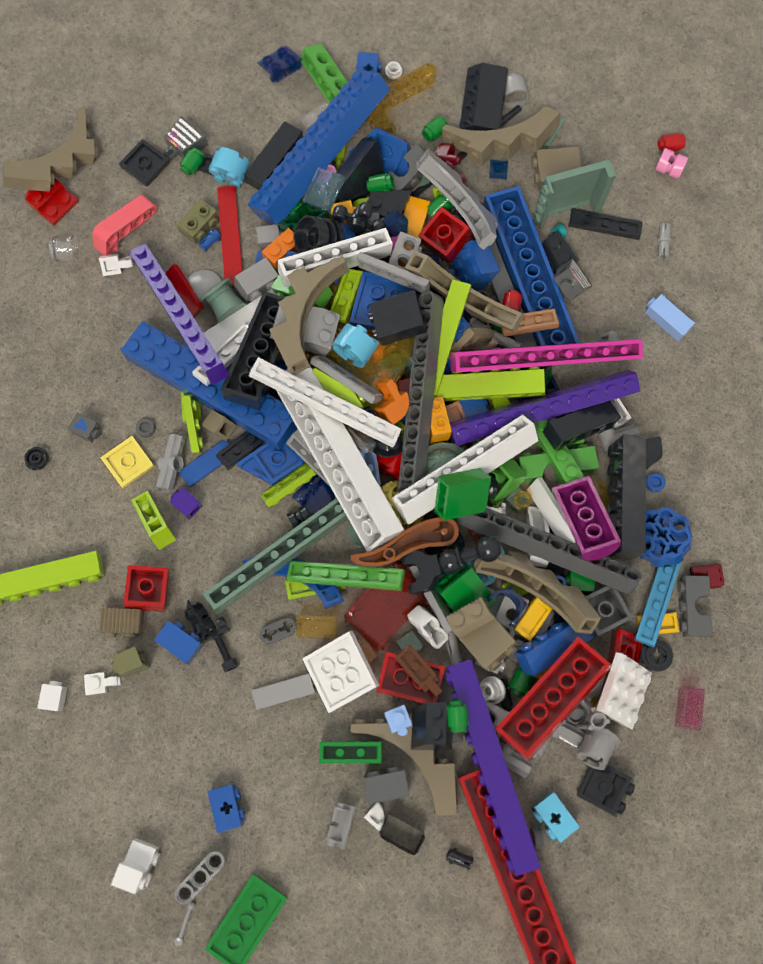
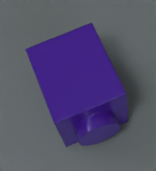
(185, 503)

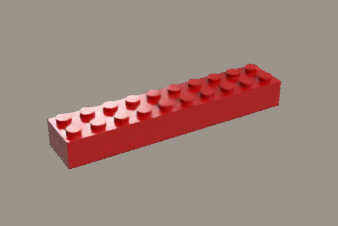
(523, 894)

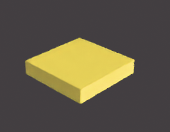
(127, 462)

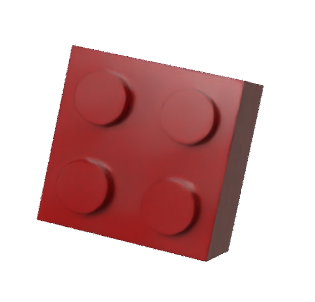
(445, 235)
(146, 588)

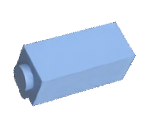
(669, 317)
(398, 720)

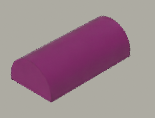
(587, 518)

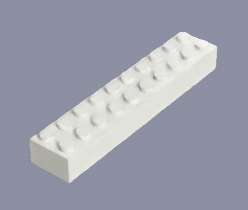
(345, 470)

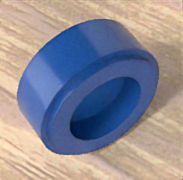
(655, 482)

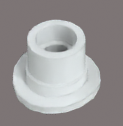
(493, 689)

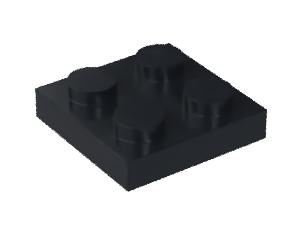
(144, 162)

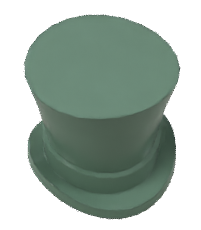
(223, 300)

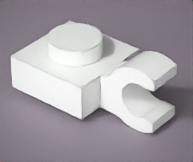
(112, 264)
(98, 683)

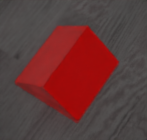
(624, 643)

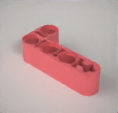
(122, 223)

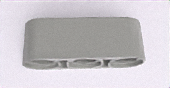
(193, 883)

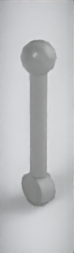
(178, 941)

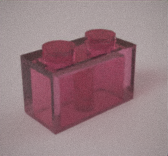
(689, 708)

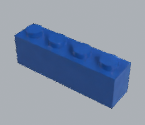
(548, 648)

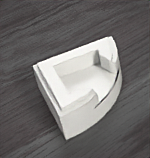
(376, 816)

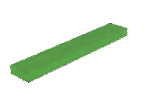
(346, 575)

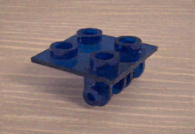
(280, 62)
(314, 494)

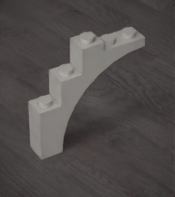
(464, 200)

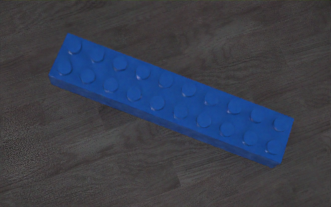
(318, 146)
(528, 264)
(174, 365)

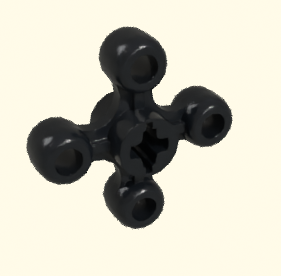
(358, 219)

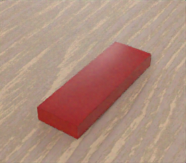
(184, 290)

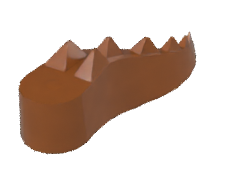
(422, 535)

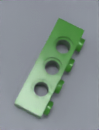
(323, 71)

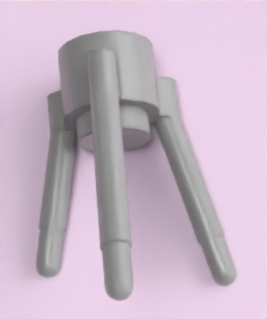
(595, 718)

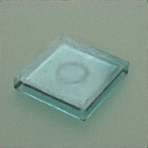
(324, 189)

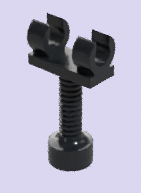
(229, 663)

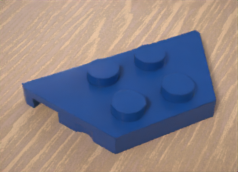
(392, 151)
(270, 463)

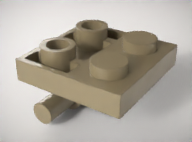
(475, 339)

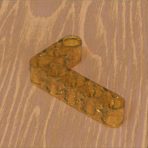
(400, 91)

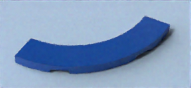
(328, 594)

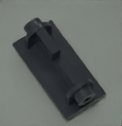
(195, 614)

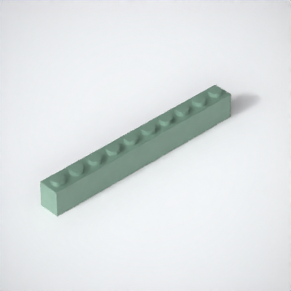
(275, 556)

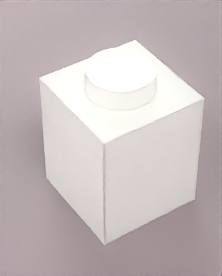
(52, 696)

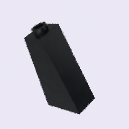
(358, 167)

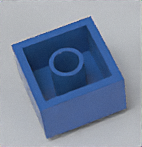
(475, 265)

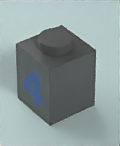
(85, 428)

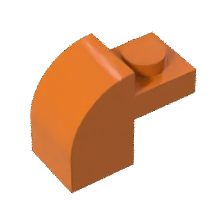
(395, 402)

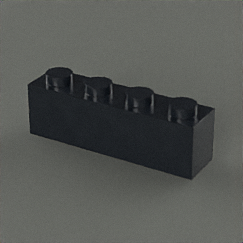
(272, 155)
(580, 424)

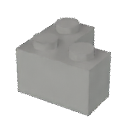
(254, 280)

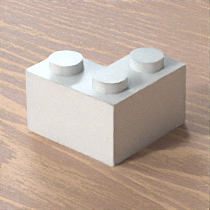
(134, 872)

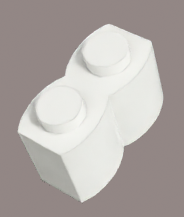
(428, 626)

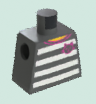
(183, 137)
(571, 280)

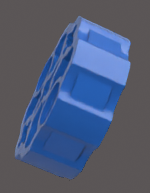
(682, 537)

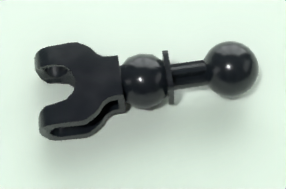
(449, 562)

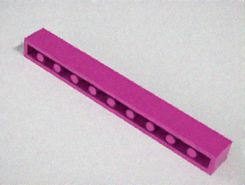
(546, 355)

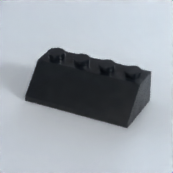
(484, 97)

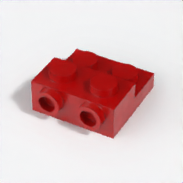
(52, 204)

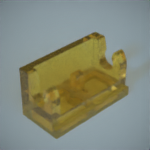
(316, 627)

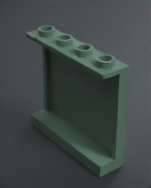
(575, 189)

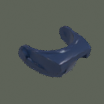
(519, 603)

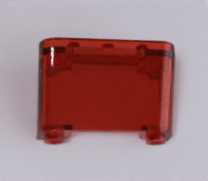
(383, 612)

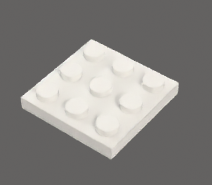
(340, 671)
(624, 691)

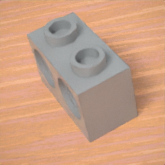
(399, 253)

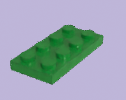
(246, 922)

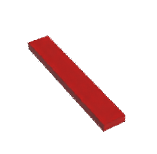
(229, 232)

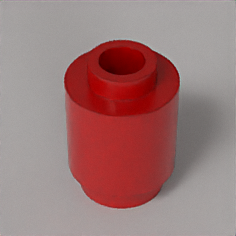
(672, 142)
(512, 300)

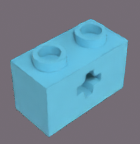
(565, 822)

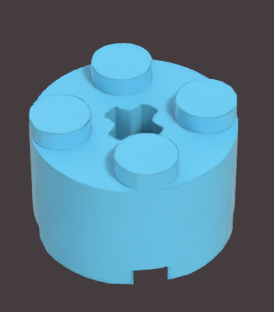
(229, 167)
(355, 345)

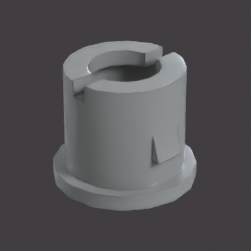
(598, 747)

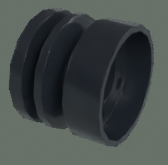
(316, 232)

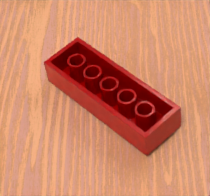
(553, 699)

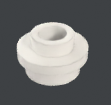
(393, 66)

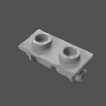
(343, 818)

